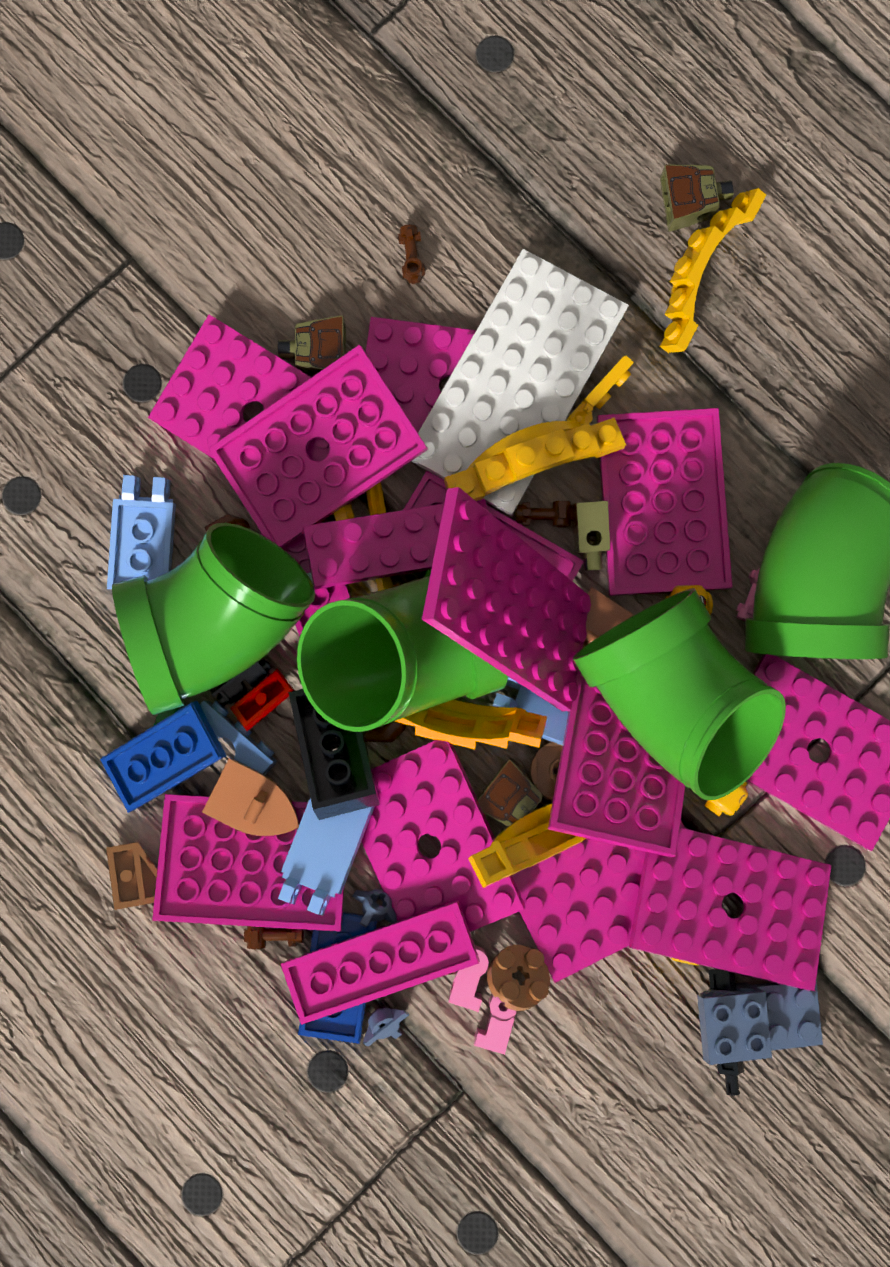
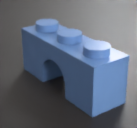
(246, 749)

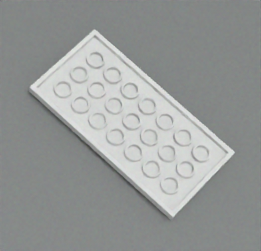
(519, 368)

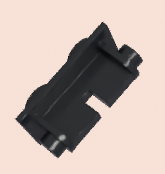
(234, 689)

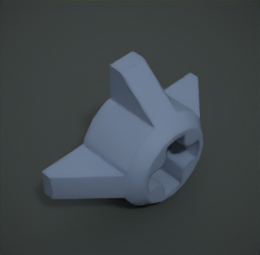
(372, 910)
(383, 1024)

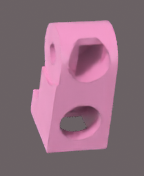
(466, 981)
(498, 1027)

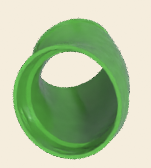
(826, 570)
(209, 614)
(380, 662)
(685, 695)

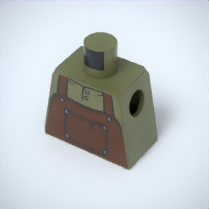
(691, 194)
(315, 344)
(587, 518)
(509, 795)

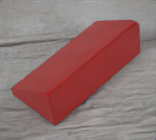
(262, 699)

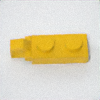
(600, 394)

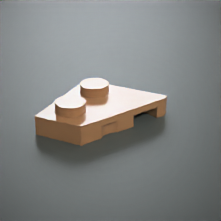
(131, 875)

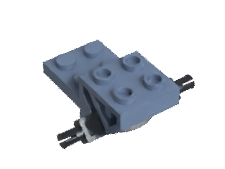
(752, 1020)

